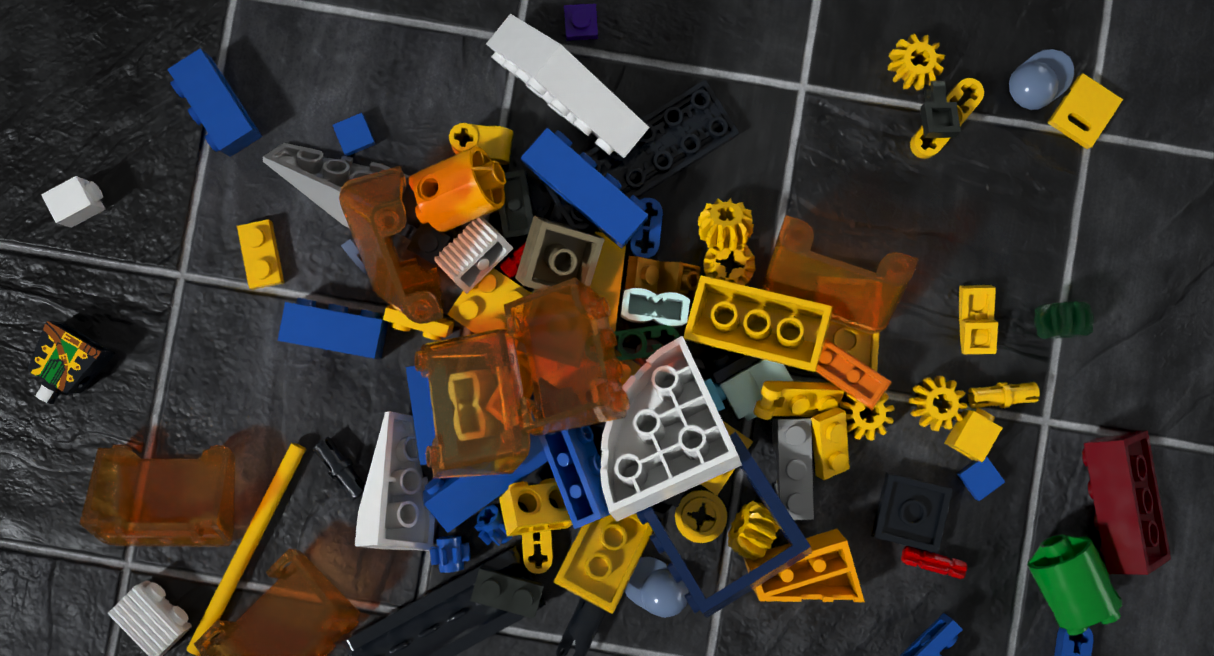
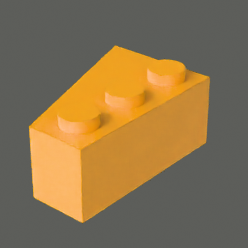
(822, 575)

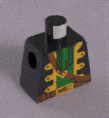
(66, 361)

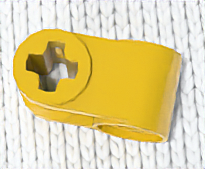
(492, 139)

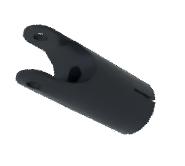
(581, 628)

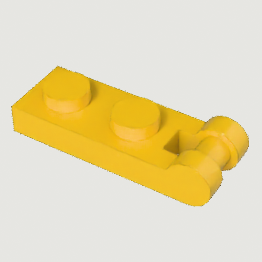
(796, 399)

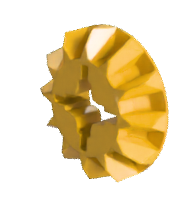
(742, 256)
(710, 528)

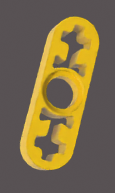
(968, 107)

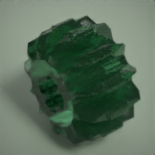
(1064, 320)

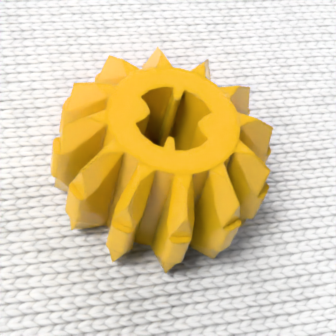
(910, 51)
(725, 225)
(942, 391)
(874, 420)
(752, 531)

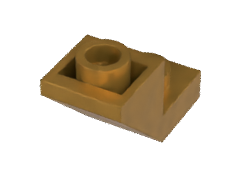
(662, 276)

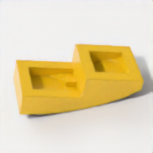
(977, 320)

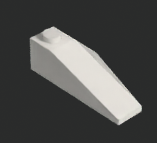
(392, 499)

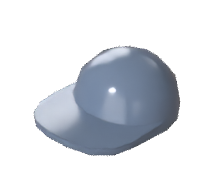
(1041, 79)
(656, 589)

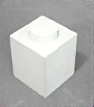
(74, 201)

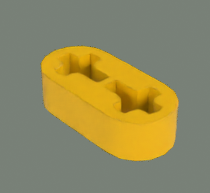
(528, 546)

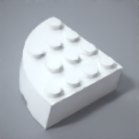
(566, 85)
(667, 438)

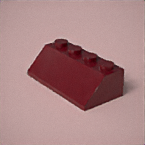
(1126, 503)

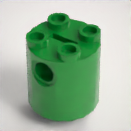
(1074, 583)

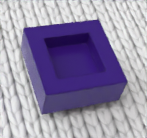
(581, 22)

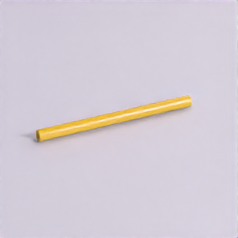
(249, 542)

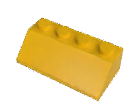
(758, 323)

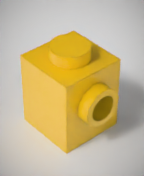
(974, 434)

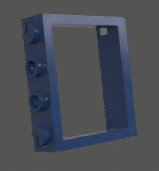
(799, 545)

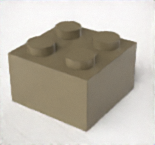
(558, 254)

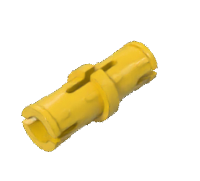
(1003, 395)

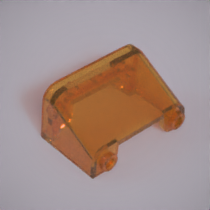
(374, 214)
(856, 295)
(474, 405)
(161, 499)

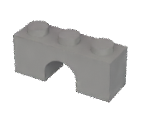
(794, 465)

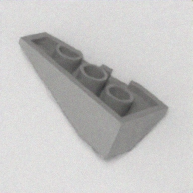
(319, 176)

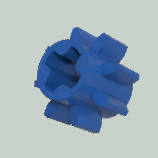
(491, 526)
(450, 553)

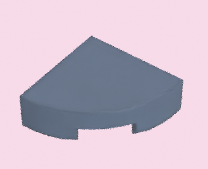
(352, 251)

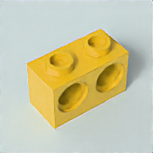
(540, 514)

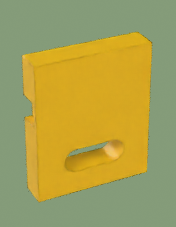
(1089, 105)

